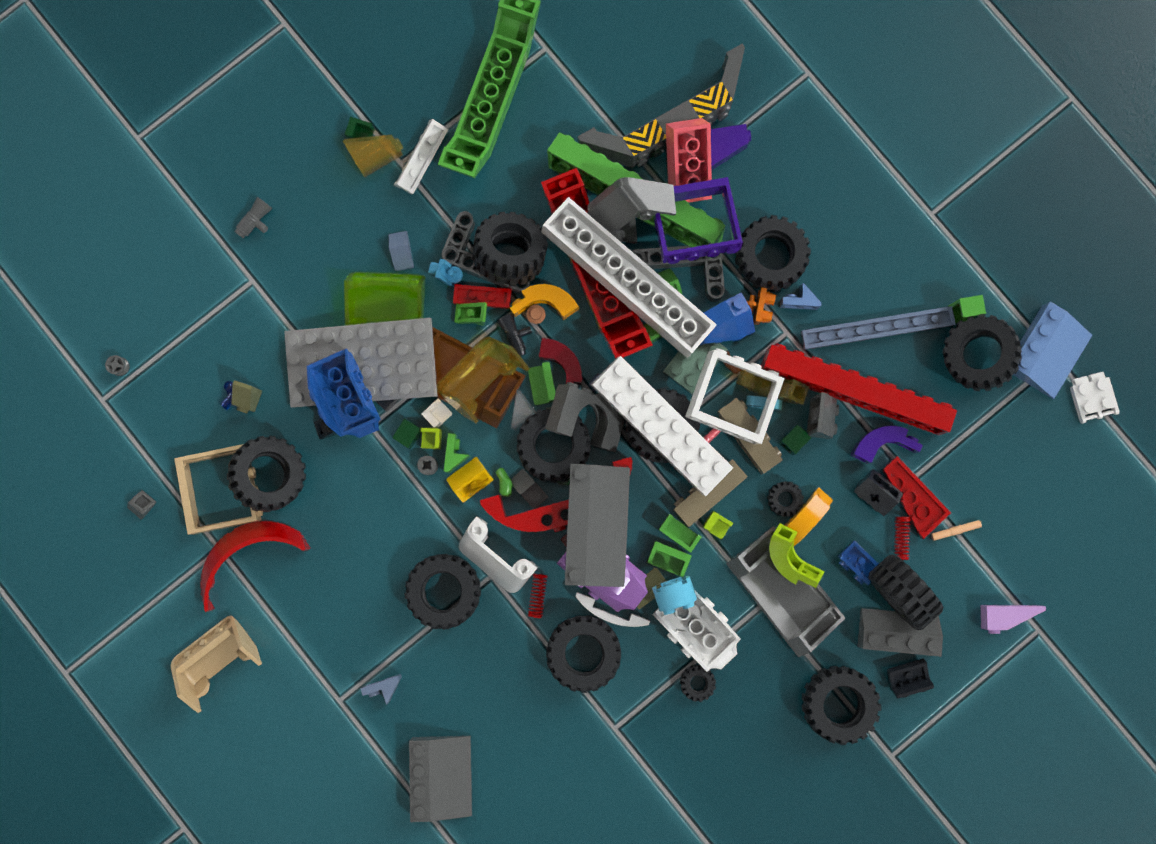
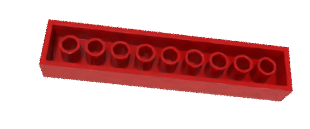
(860, 391)

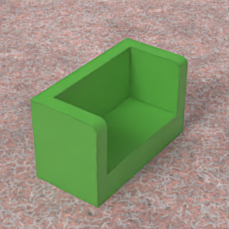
(968, 307)
(679, 533)
(668, 559)

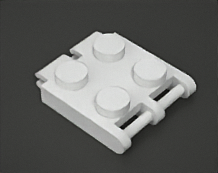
(1093, 396)

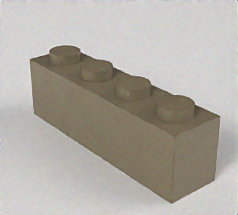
(762, 455)
(696, 504)

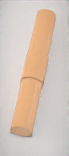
(956, 530)

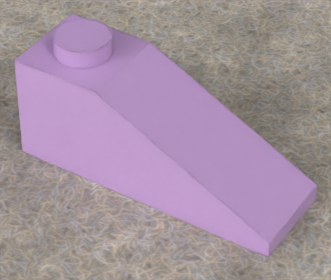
(1006, 616)

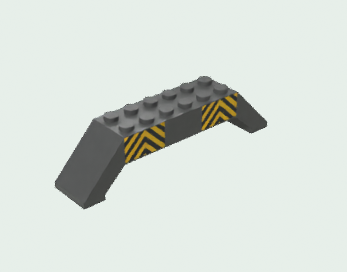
(650, 138)

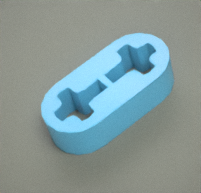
(759, 402)

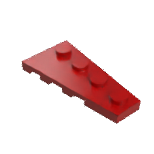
(918, 501)

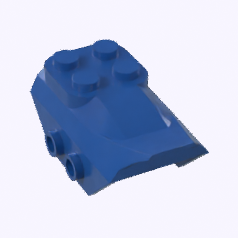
(341, 395)

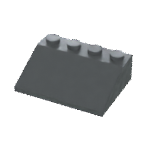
(440, 778)

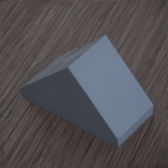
(400, 251)

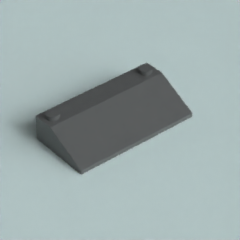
(597, 525)
(797, 611)

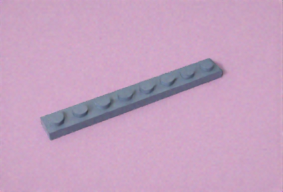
(878, 328)

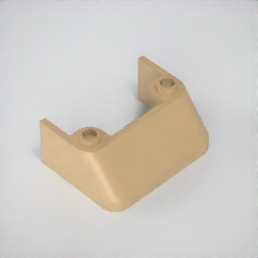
(208, 656)

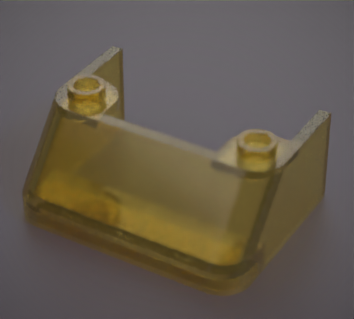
(476, 373)

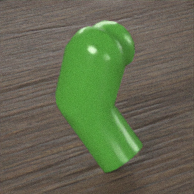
(505, 484)

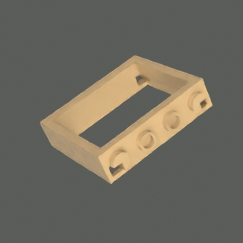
(188, 496)

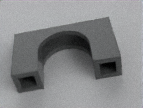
(568, 404)

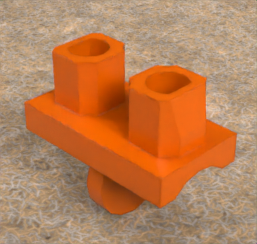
(763, 297)

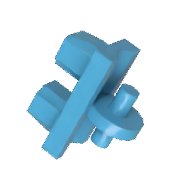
(446, 272)

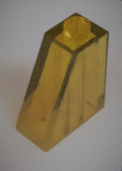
(373, 152)

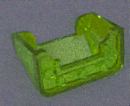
(383, 297)

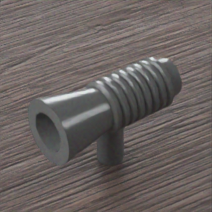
(253, 218)

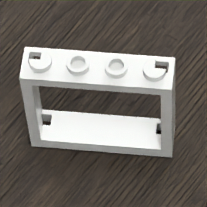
(693, 410)

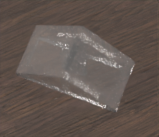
(522, 410)

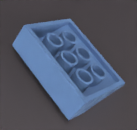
(1051, 349)

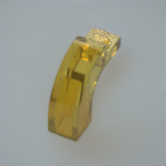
(790, 392)

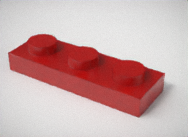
(477, 294)

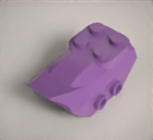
(619, 597)

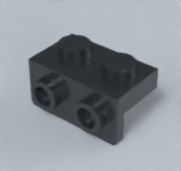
(909, 678)

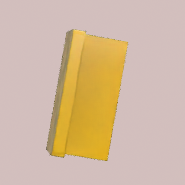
(469, 479)

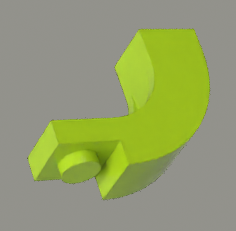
(788, 562)

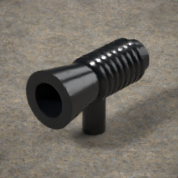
(513, 335)

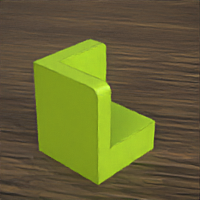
(431, 438)
(717, 525)

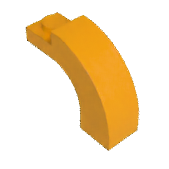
(545, 294)
(810, 514)

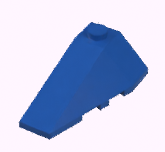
(732, 319)

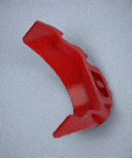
(239, 538)

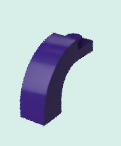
(870, 443)

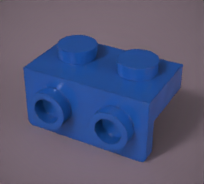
(857, 560)

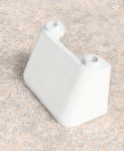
(473, 548)

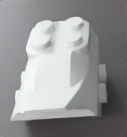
(701, 633)

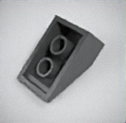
(822, 416)

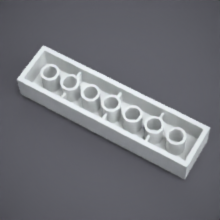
(661, 426)

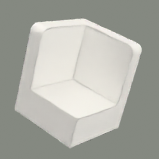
(437, 413)

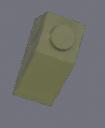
(245, 397)

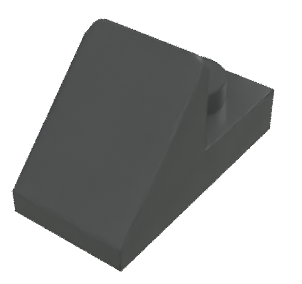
(528, 489)

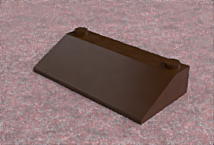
(495, 399)

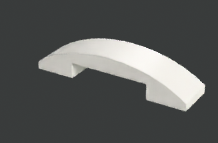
(634, 620)

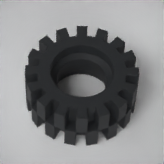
(796, 494)
(701, 694)

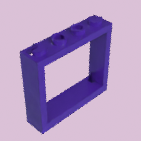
(698, 190)

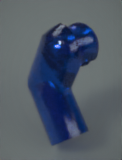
(227, 402)

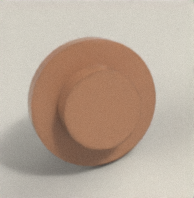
(536, 314)

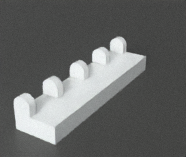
(421, 156)

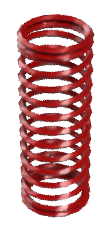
(901, 520)
(532, 613)

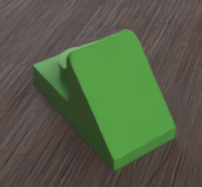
(471, 313)
(452, 459)

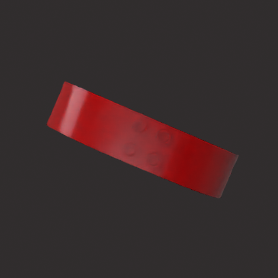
(532, 520)

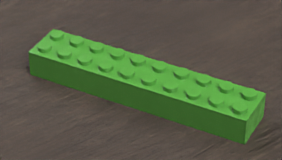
(689, 224)

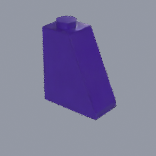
(727, 143)

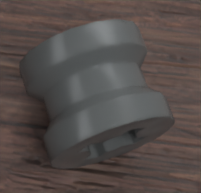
(112, 364)
(430, 467)

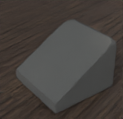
(141, 504)

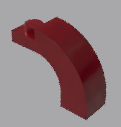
(562, 355)

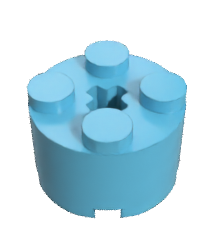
(675, 594)

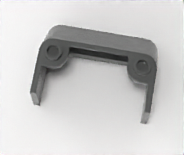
(629, 199)

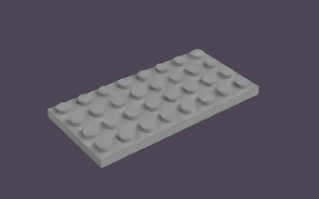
(391, 355)

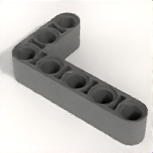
(462, 255)
(707, 263)

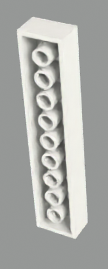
(628, 277)

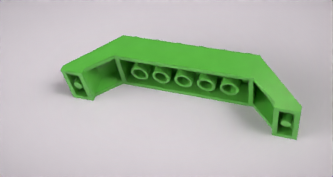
(492, 88)

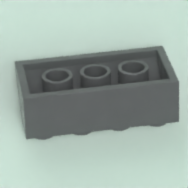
(890, 632)

